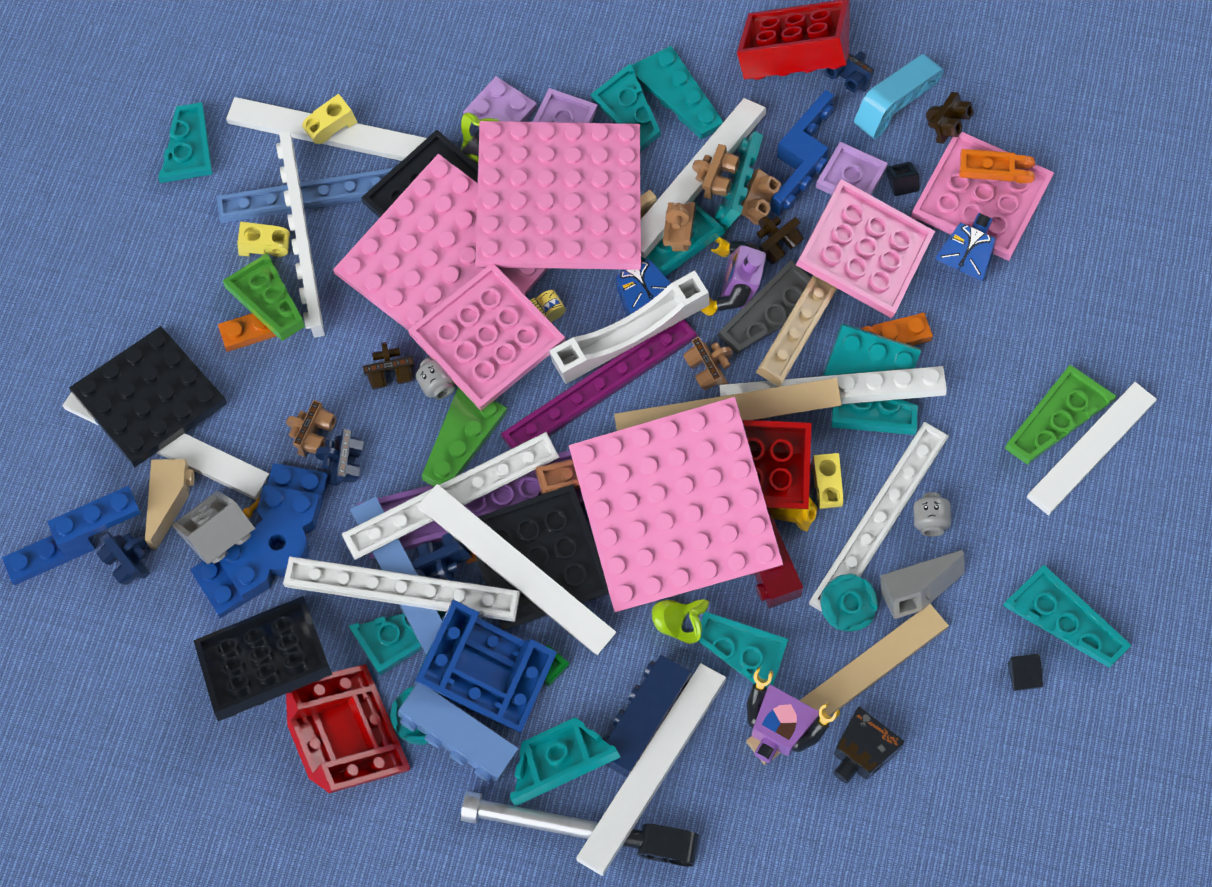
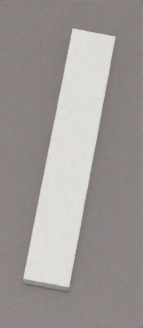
(1091, 448)

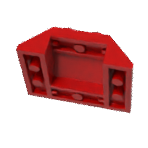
(344, 731)

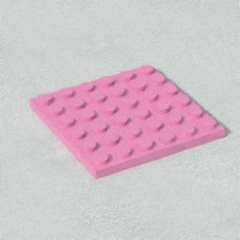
(558, 195)
(423, 247)
(675, 505)

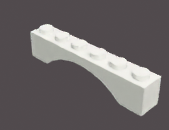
(593, 349)

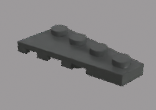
(766, 310)

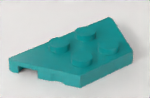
(558, 758)

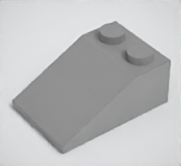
(214, 527)

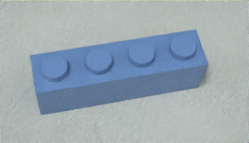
(457, 732)

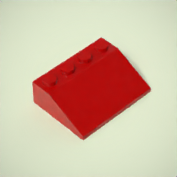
(795, 39)
(781, 461)

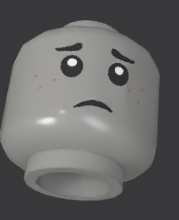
(434, 379)
(932, 514)

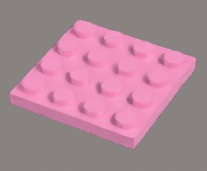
(956, 199)
(865, 248)
(486, 336)

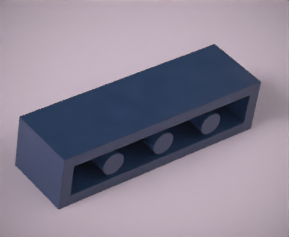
(646, 712)

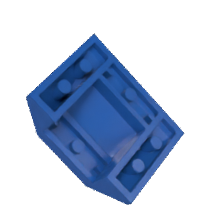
(485, 667)

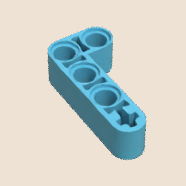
(896, 93)

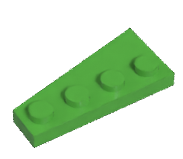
(266, 297)
(1060, 412)
(461, 438)

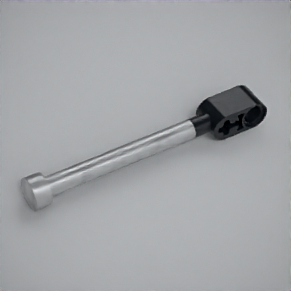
(653, 842)

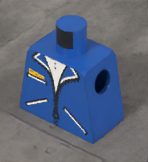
(970, 248)
(640, 286)

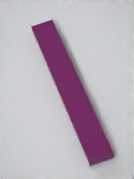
(600, 385)

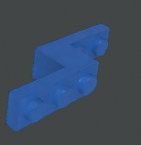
(803, 153)
(71, 535)

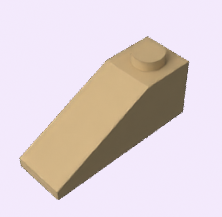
(167, 494)

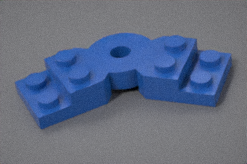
(287, 511)

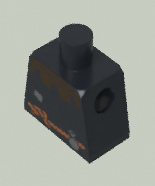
(865, 747)

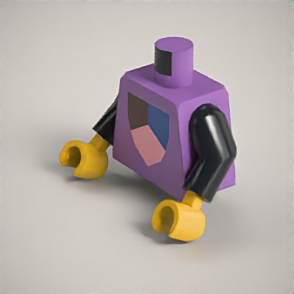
(741, 275)
(782, 720)

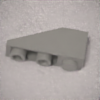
(918, 585)

